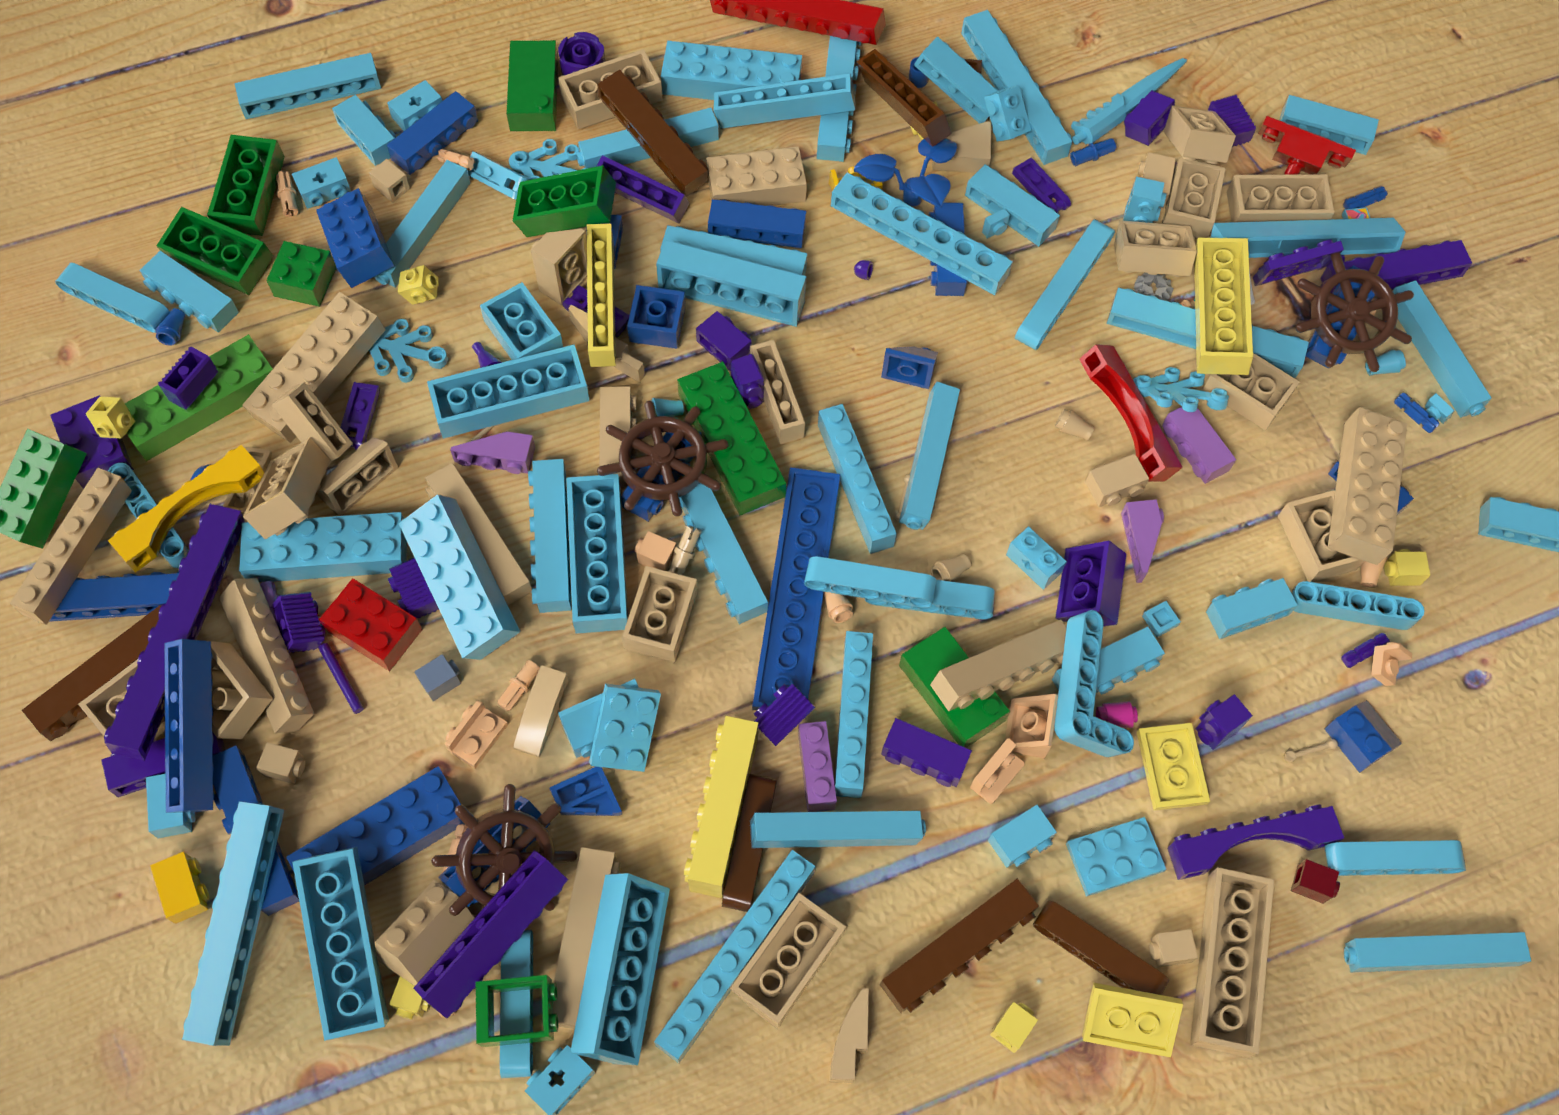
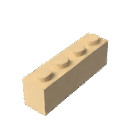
(778, 393)
(615, 410)

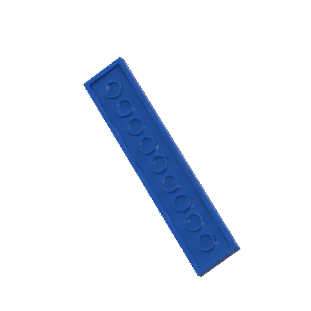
(793, 607)

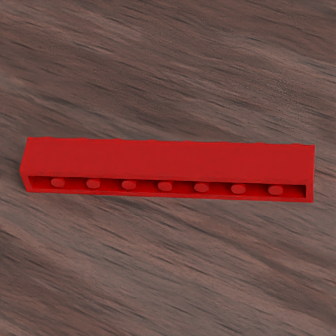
(824, 17)

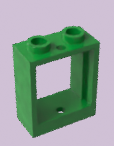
(485, 1010)

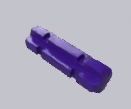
(1364, 650)

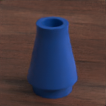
(170, 328)

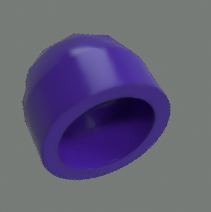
(864, 269)

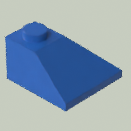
(909, 365)

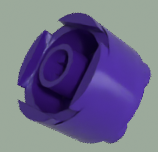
(580, 52)

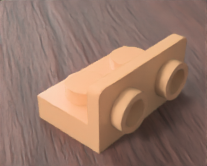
(475, 734)
(997, 772)

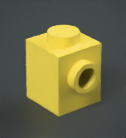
(1407, 568)
(408, 1001)
(1014, 1026)

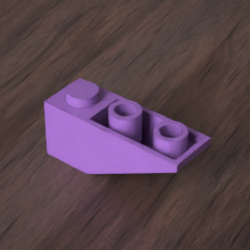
(500, 451)

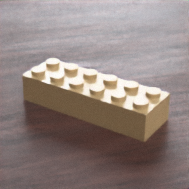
(318, 358)
(1368, 486)
(1232, 963)

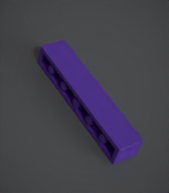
(1420, 264)
(490, 934)

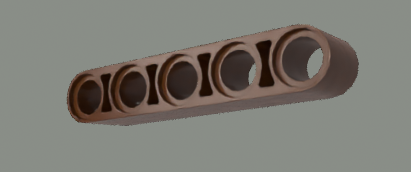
(745, 859)
(1098, 950)

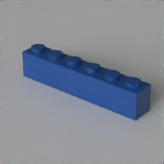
(114, 596)
(188, 726)
(234, 784)

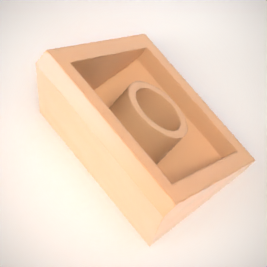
(1032, 724)

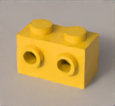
(180, 887)

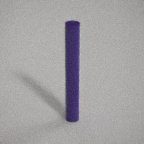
(341, 678)

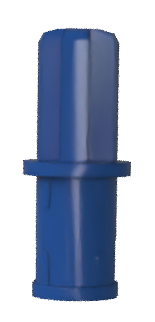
(1093, 151)

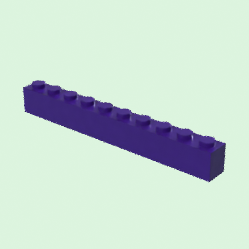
(179, 618)

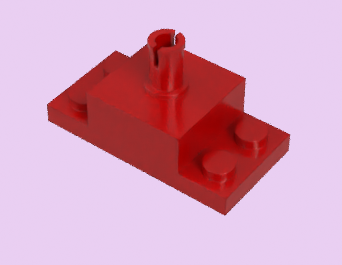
(1303, 149)

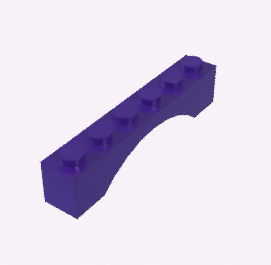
(1308, 830)

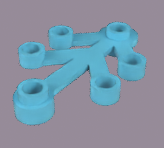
(523, 162)
(400, 347)
(1179, 390)

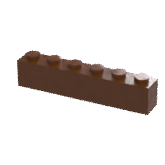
(904, 97)
(652, 132)
(59, 707)
(958, 946)

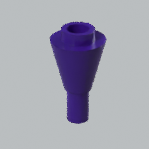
(484, 357)

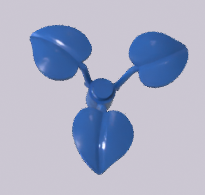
(930, 188)

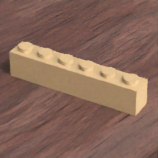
(71, 546)
(502, 564)
(266, 654)
(1000, 666)
(579, 931)

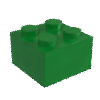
(301, 273)

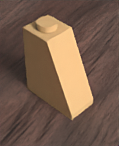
(972, 149)

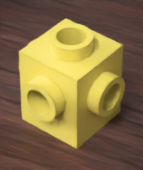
(418, 285)
(110, 417)

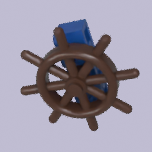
(1348, 310)
(664, 464)
(491, 846)

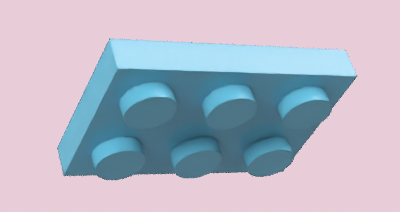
(624, 727)
(1115, 856)

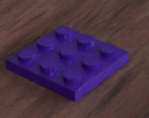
(1299, 262)

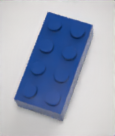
(354, 238)

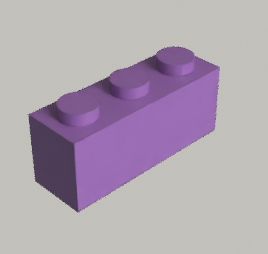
(1198, 444)
(816, 767)

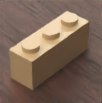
(310, 419)

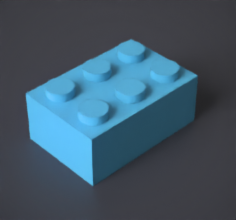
(520, 323)

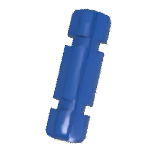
(1365, 198)
(1416, 412)

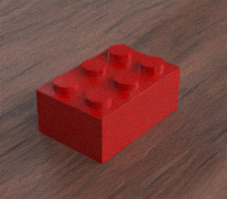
(371, 624)

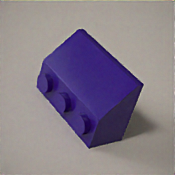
(1092, 581)

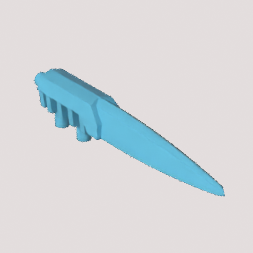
(1114, 112)

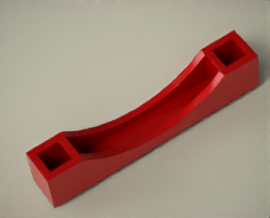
(1150, 443)

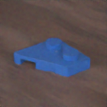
(586, 795)

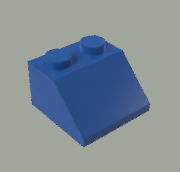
(1362, 735)

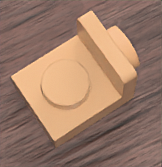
(1385, 662)

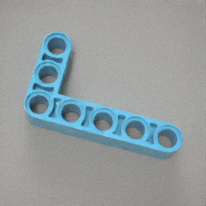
(1078, 689)

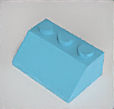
(580, 723)

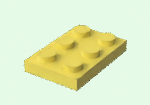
(1173, 766)
(1132, 1019)

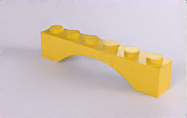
(143, 538)

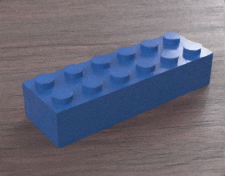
(393, 827)

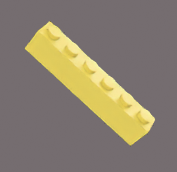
(600, 295)

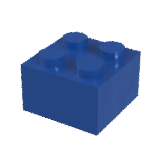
(656, 316)

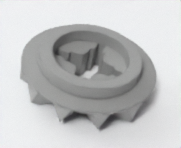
(1144, 282)

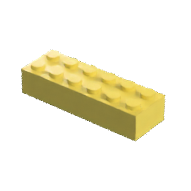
(1223, 306)
(721, 813)

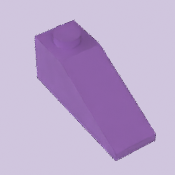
(1142, 526)

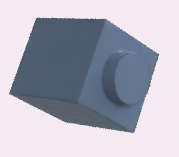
(438, 677)

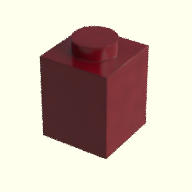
(1315, 881)

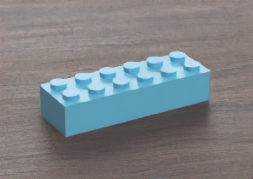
(704, 69)
(732, 282)
(508, 391)
(325, 548)
(596, 554)
(459, 577)
(340, 943)
(620, 970)

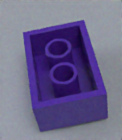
(77, 431)

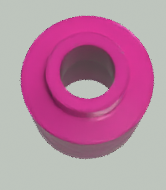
(1118, 713)

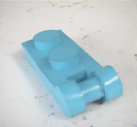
(495, 175)

